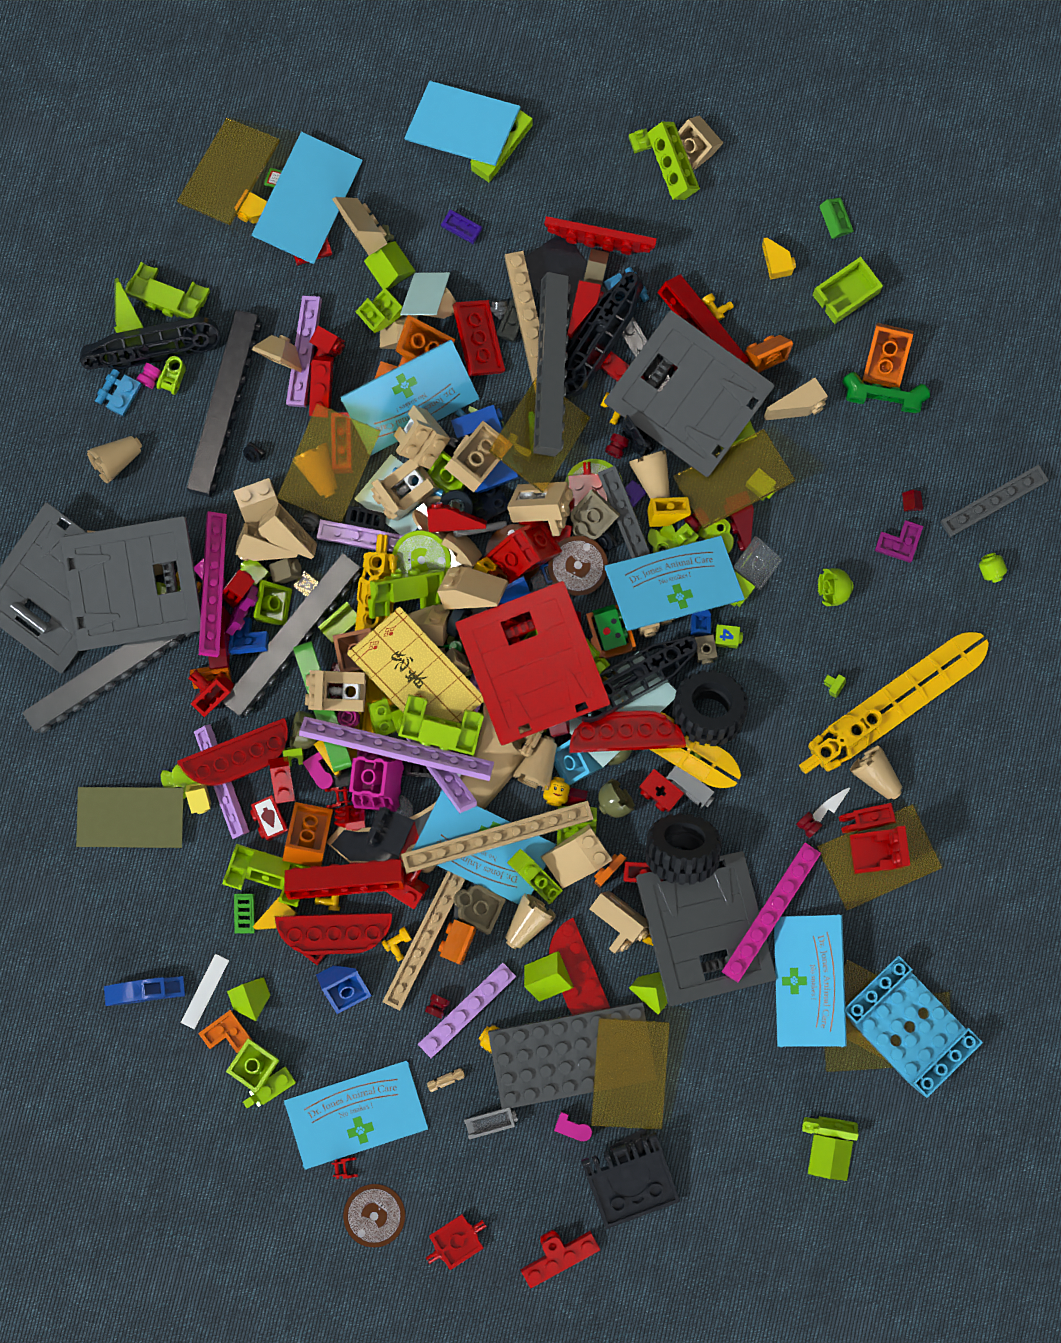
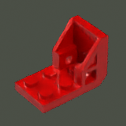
(524, 550)
(879, 850)

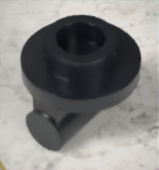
(253, 453)
(607, 540)

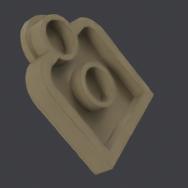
(592, 516)
(479, 907)

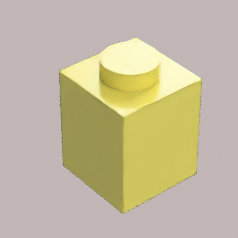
(198, 798)

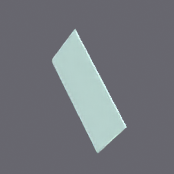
(425, 294)

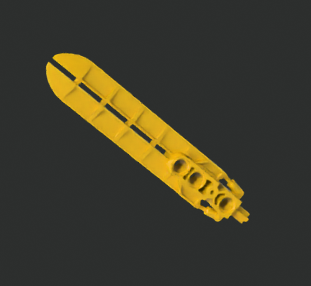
(370, 566)
(900, 711)
(697, 767)

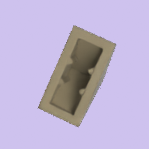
(596, 266)

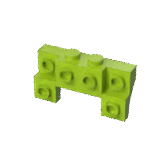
(164, 297)
(404, 587)
(384, 718)
(439, 731)
(261, 868)

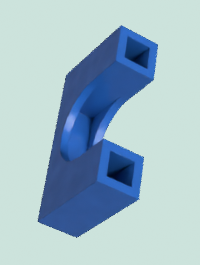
(467, 424)

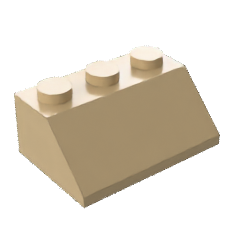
(361, 223)

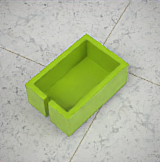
(847, 290)

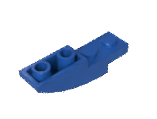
(144, 990)

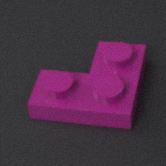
(902, 547)
(241, 609)

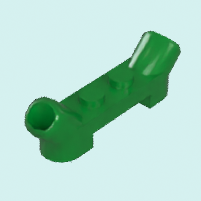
(910, 401)

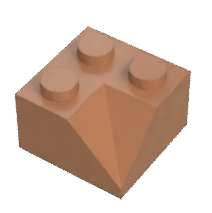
(344, 643)

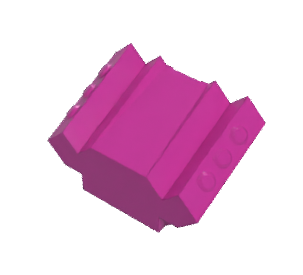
(375, 781)

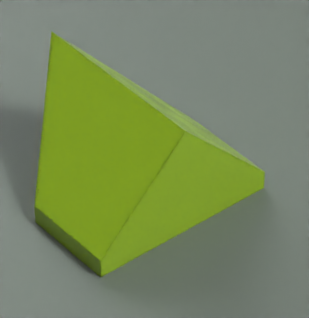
(651, 991)
(250, 998)

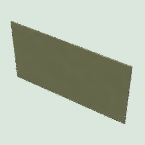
(129, 817)

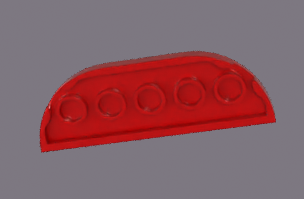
(600, 237)
(627, 732)
(236, 756)
(333, 932)
(587, 990)

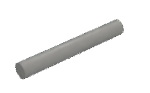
(490, 527)

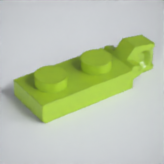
(272, 1087)
(831, 1127)

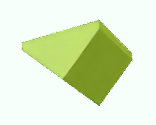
(389, 265)
(443, 478)
(272, 603)
(547, 977)
(253, 1065)
(830, 1157)

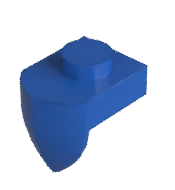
(701, 623)

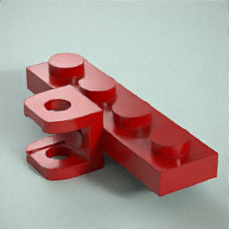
(558, 1256)

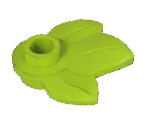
(712, 531)
(662, 538)
(176, 779)

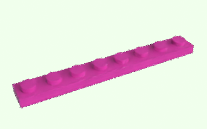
(212, 584)
(771, 912)

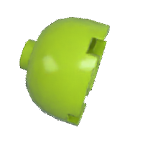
(834, 586)

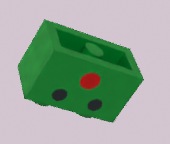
(609, 627)

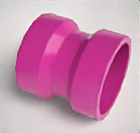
(149, 375)
(351, 720)

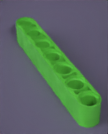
(308, 661)

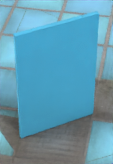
(462, 123)

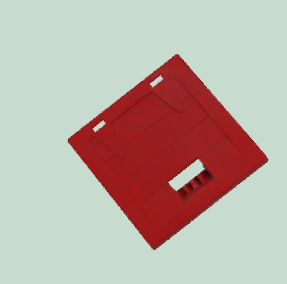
(537, 677)

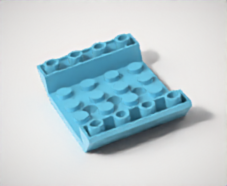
(934, 1046)

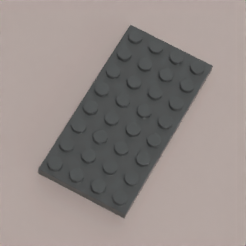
(551, 1055)

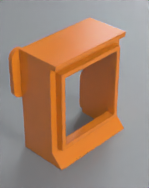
(629, 647)

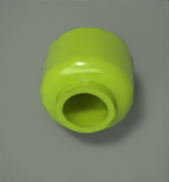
(993, 567)

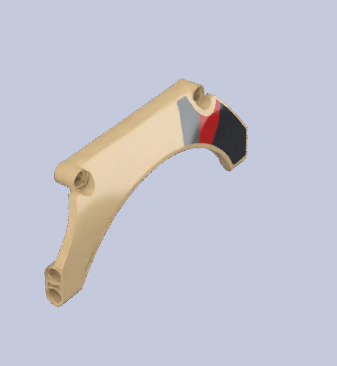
(506, 760)

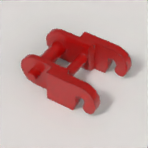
(339, 803)
(343, 1161)

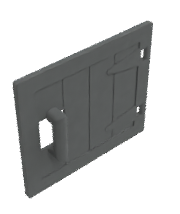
(700, 402)
(38, 574)
(118, 586)
(700, 921)

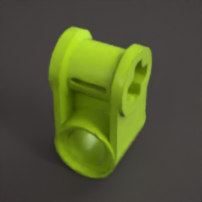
(171, 376)

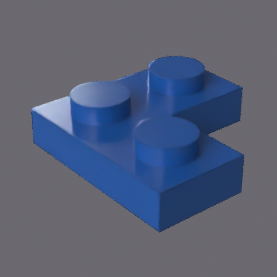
(247, 642)

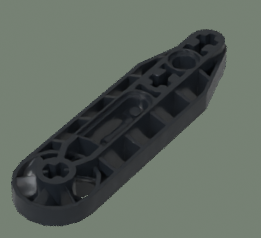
(600, 332)
(151, 344)
(644, 673)

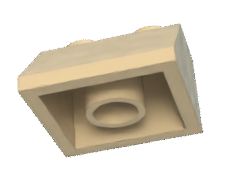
(698, 141)

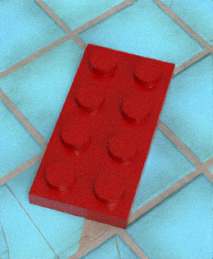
(478, 337)

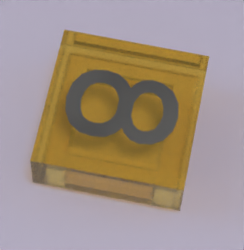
(305, 584)

